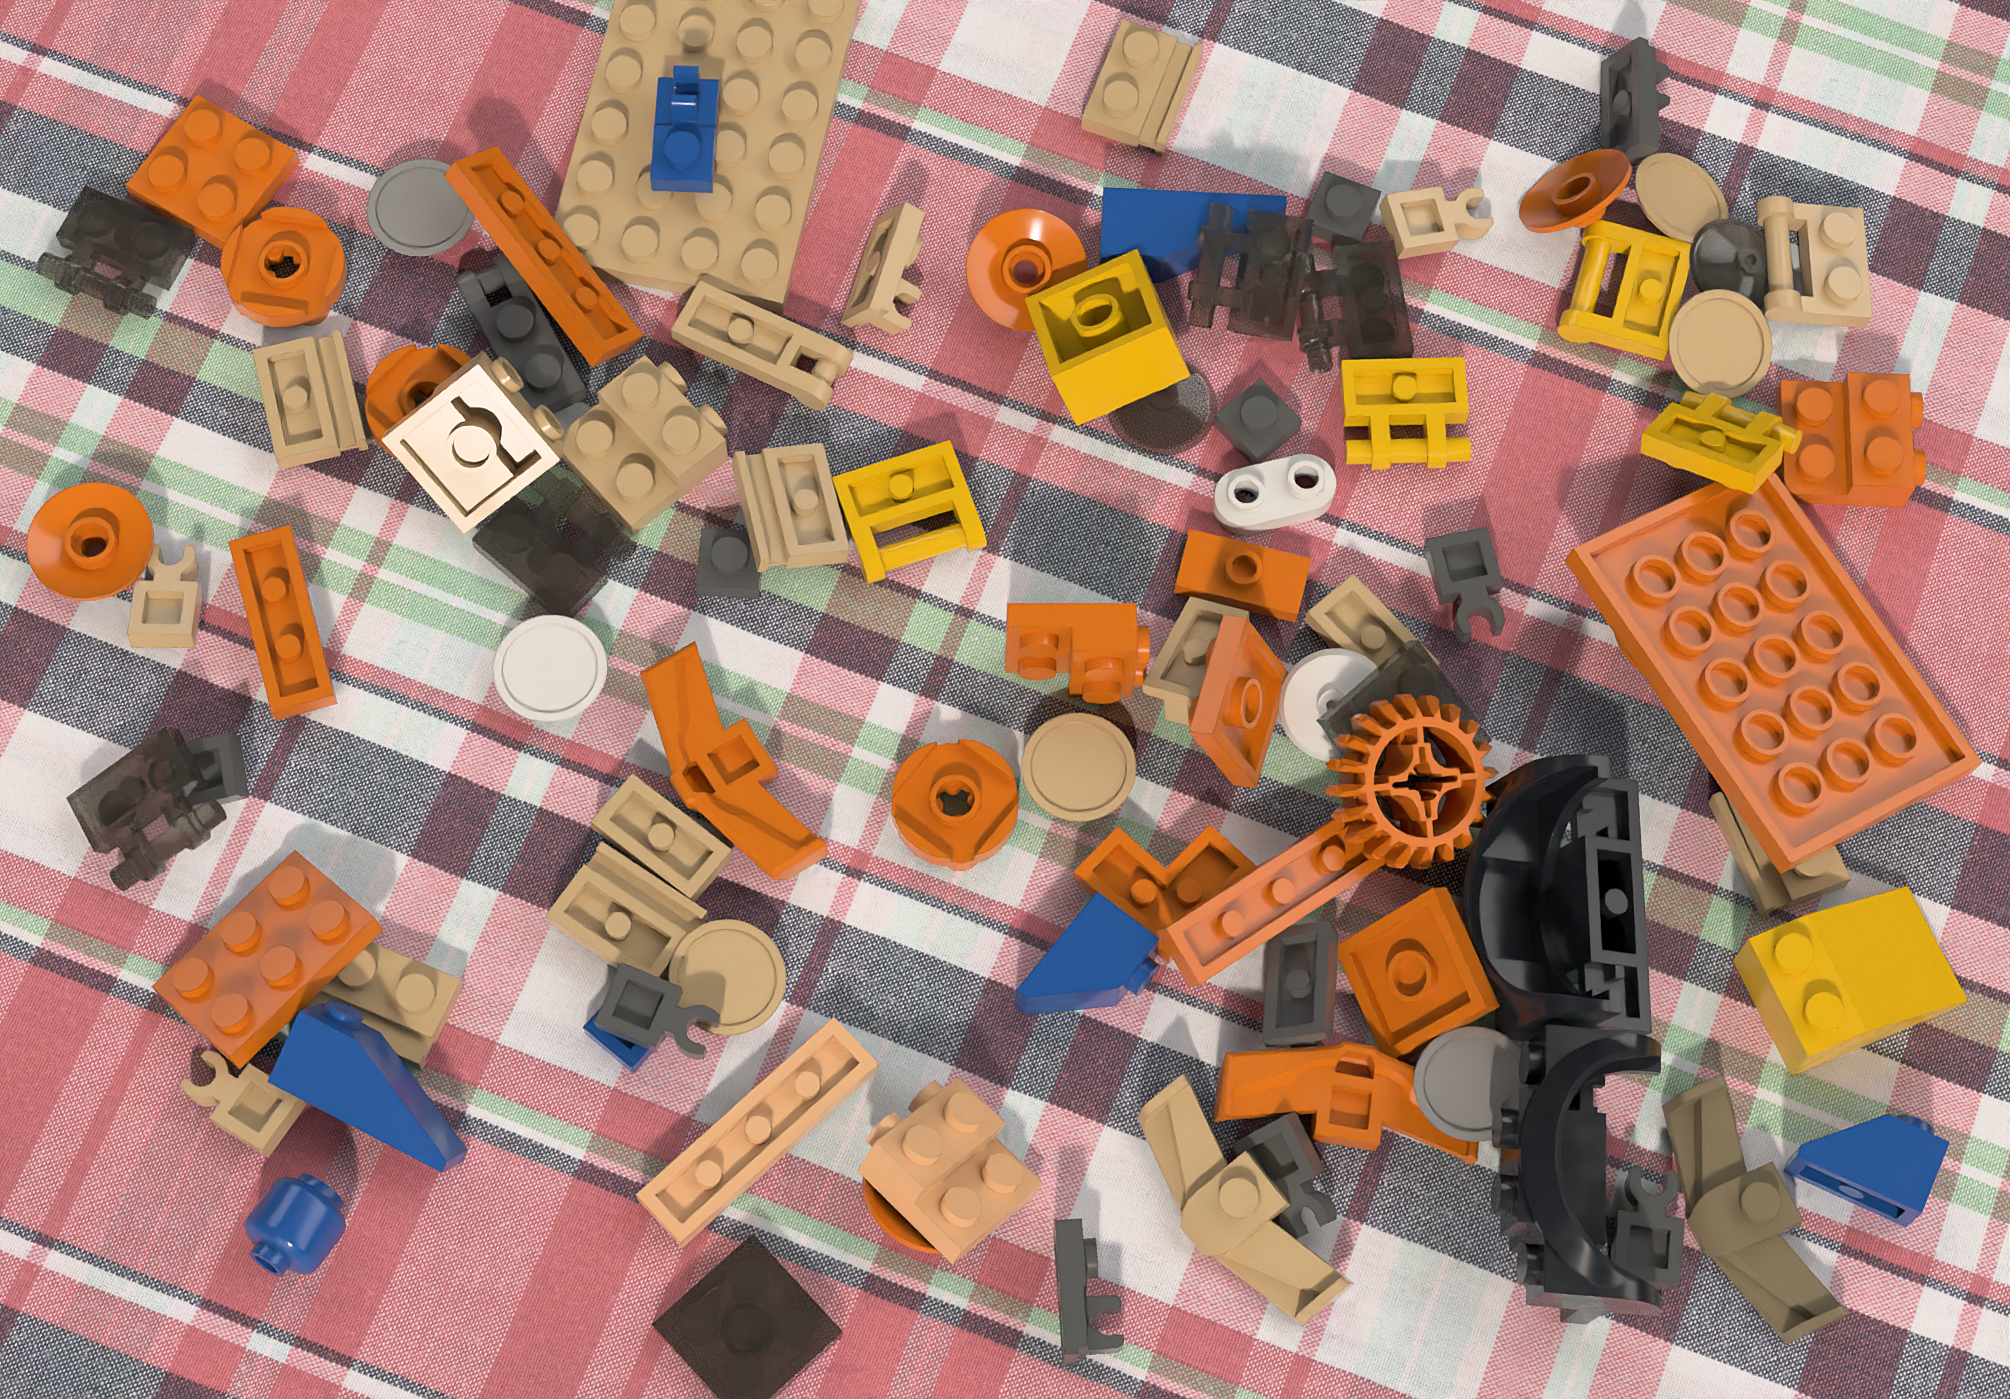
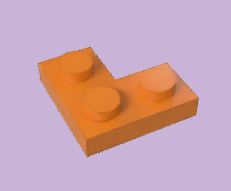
(1155, 893)

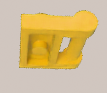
(1646, 295)
(902, 493)

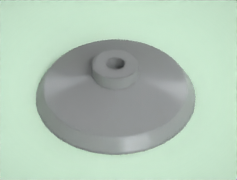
(417, 209)
(1465, 1080)

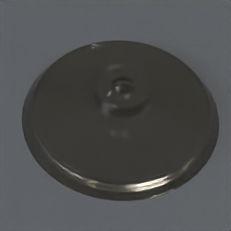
(1731, 258)
(1169, 418)

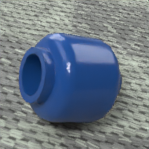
(295, 1225)

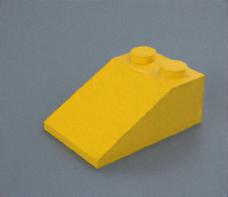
(1847, 977)

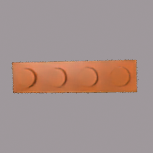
(544, 255)
(1265, 901)

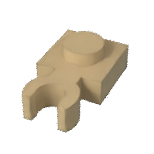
(1428, 224)
(169, 607)
(247, 1104)

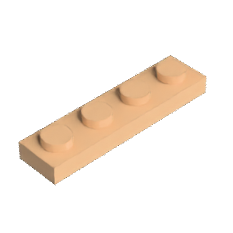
(757, 1132)

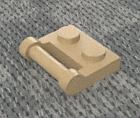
(1831, 263)

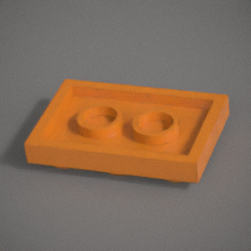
(267, 958)

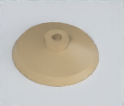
(1678, 195)
(1720, 343)
(1078, 767)
(731, 971)

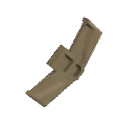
(1742, 1215)

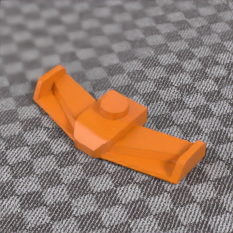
(725, 769)
(1344, 1087)

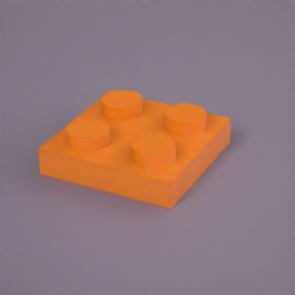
(212, 172)
(1238, 701)
(1416, 974)

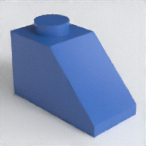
(1091, 963)
(1875, 1165)

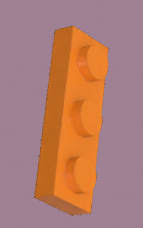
(282, 622)

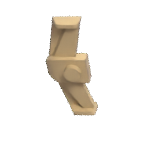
(1232, 1207)

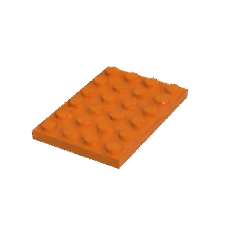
(1773, 666)

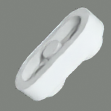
(1277, 495)

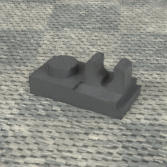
(1631, 100)
(1300, 985)
(1074, 1263)

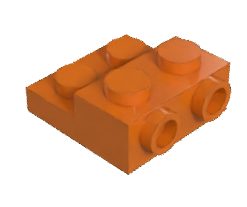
(1852, 440)
(1088, 641)

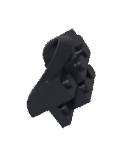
(1565, 912)
(1556, 1172)

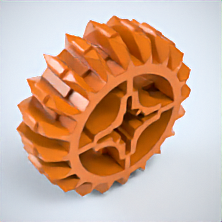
(1422, 832)

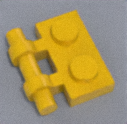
(1405, 393)
(1720, 440)

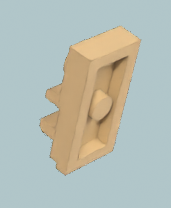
(878, 282)
(1182, 660)

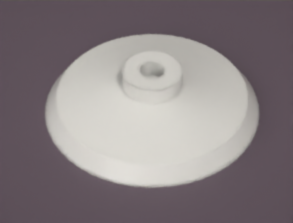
(549, 668)
(1312, 690)

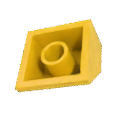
(1106, 338)

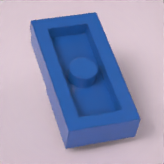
(685, 132)

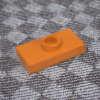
(1242, 575)

